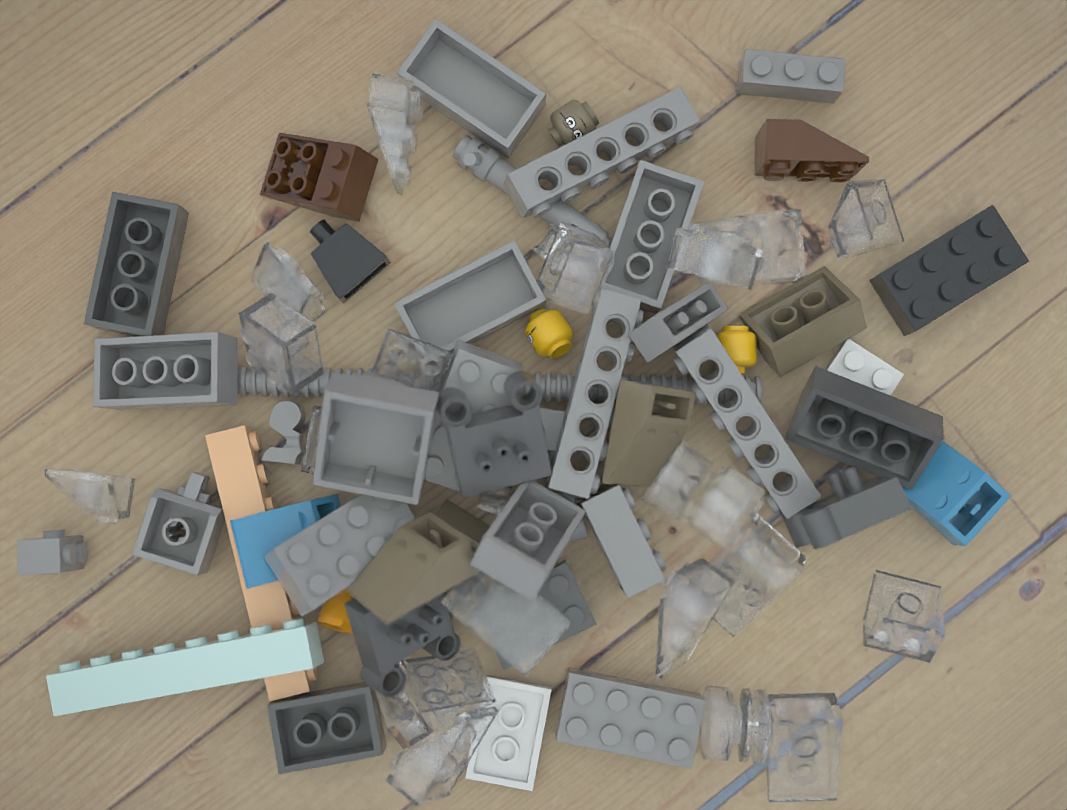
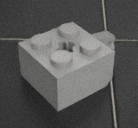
(187, 507)

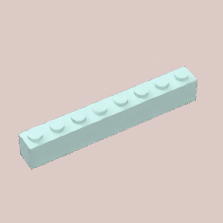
(185, 668)

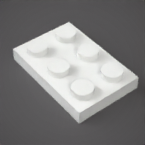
(864, 367)
(514, 739)

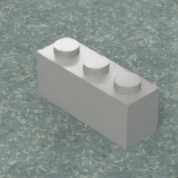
(790, 76)
(677, 321)

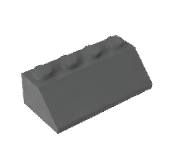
(865, 427)

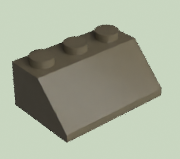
(804, 320)

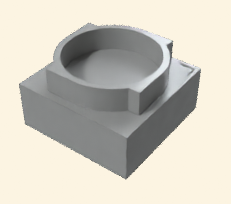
(375, 437)

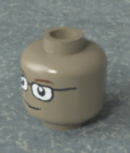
(572, 122)

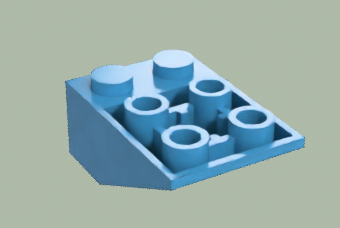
(955, 496)
(264, 531)

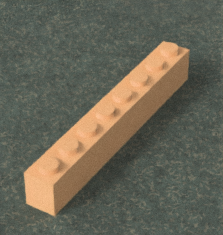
(243, 493)

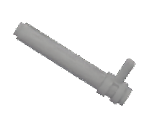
(492, 168)

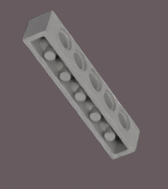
(670, 109)
(610, 308)
(798, 489)

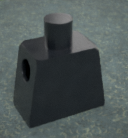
(346, 259)

